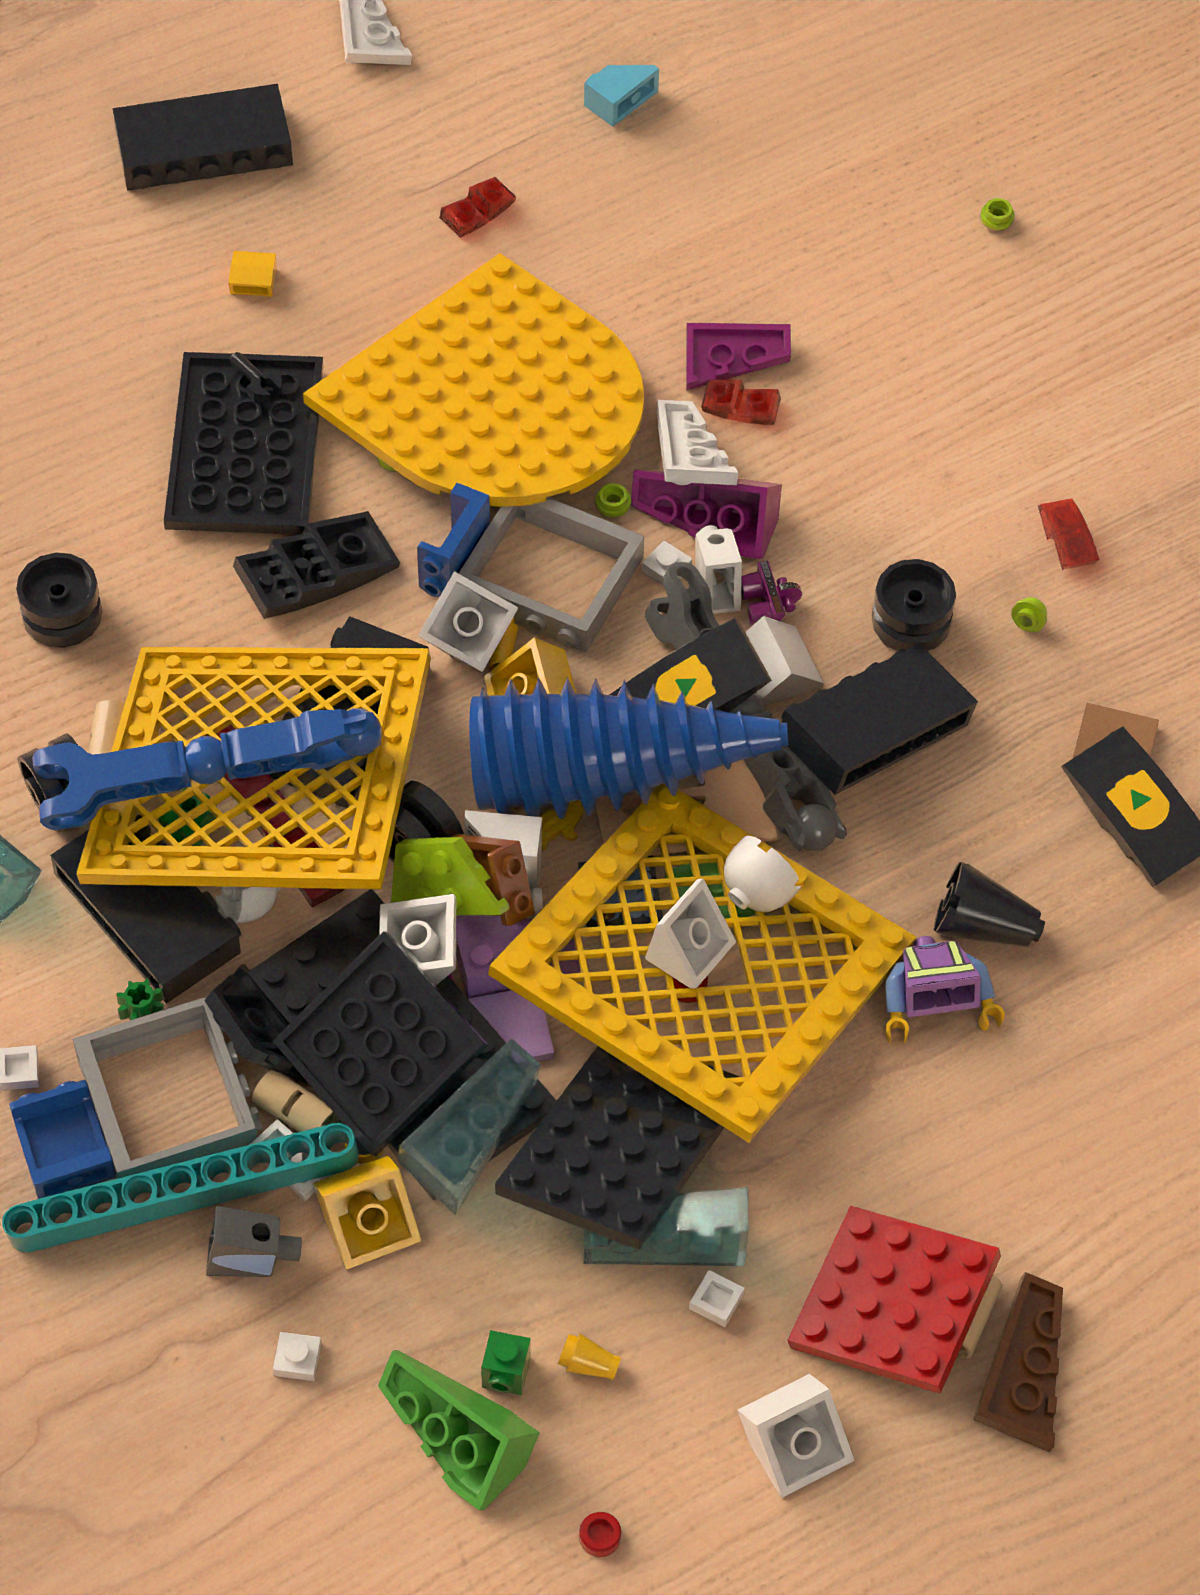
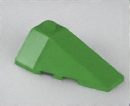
(466, 1433)

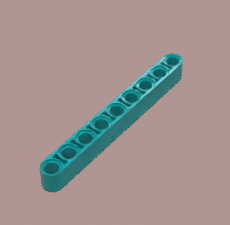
(162, 1181)

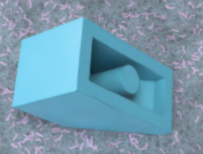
(620, 90)

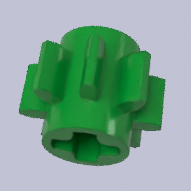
(139, 1000)

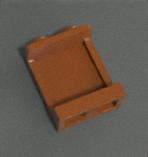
(507, 874)

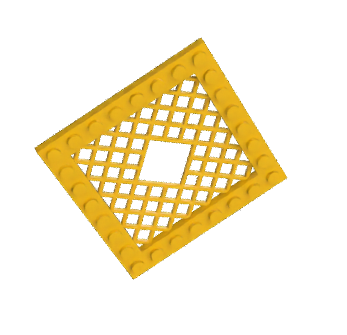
(360, 866)
(735, 1103)

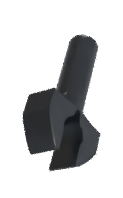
(257, 378)

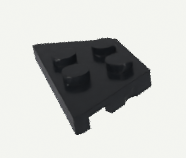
(250, 1022)

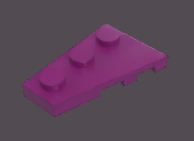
(733, 349)

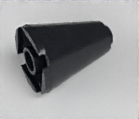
(985, 911)

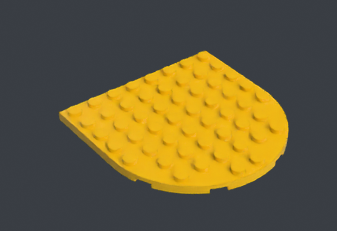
(492, 391)

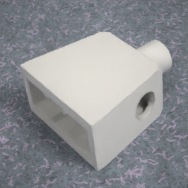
(719, 553)

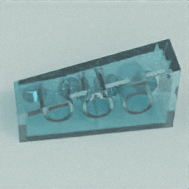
(466, 1130)
(695, 1230)

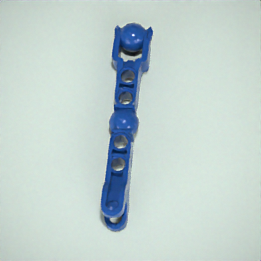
(312, 741)

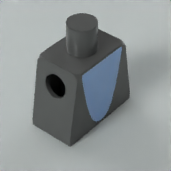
(248, 1244)

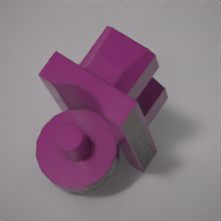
(773, 597)

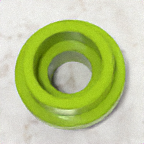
(997, 214)
(616, 493)
(1029, 614)

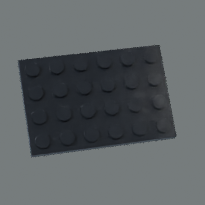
(241, 459)
(610, 1152)

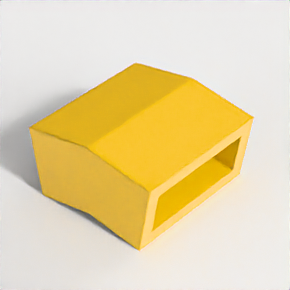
(252, 273)

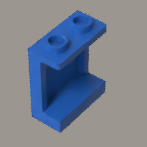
(468, 523)
(62, 1139)

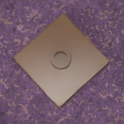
(1102, 721)

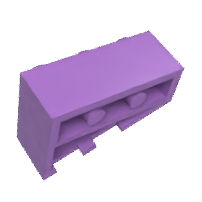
(481, 941)

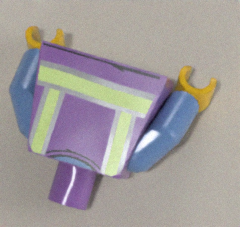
(936, 981)

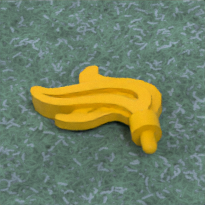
(555, 826)

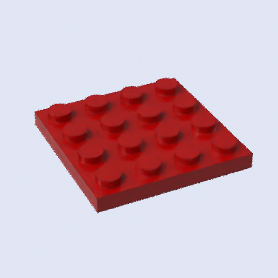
(894, 1299)

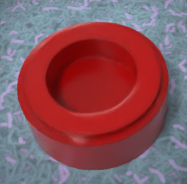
(600, 1534)

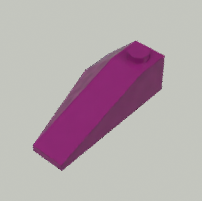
(745, 508)

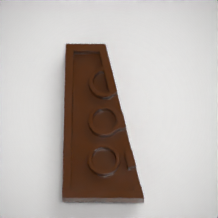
(1024, 1370)

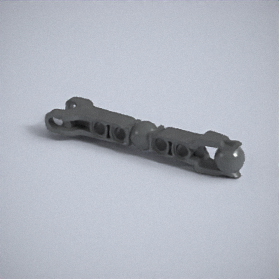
(776, 772)

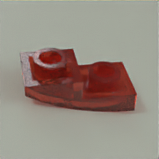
(481, 206)
(734, 402)
(1070, 533)

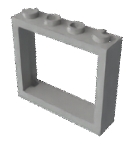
(577, 527)
(148, 1031)

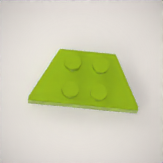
(443, 868)

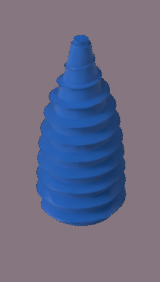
(600, 745)

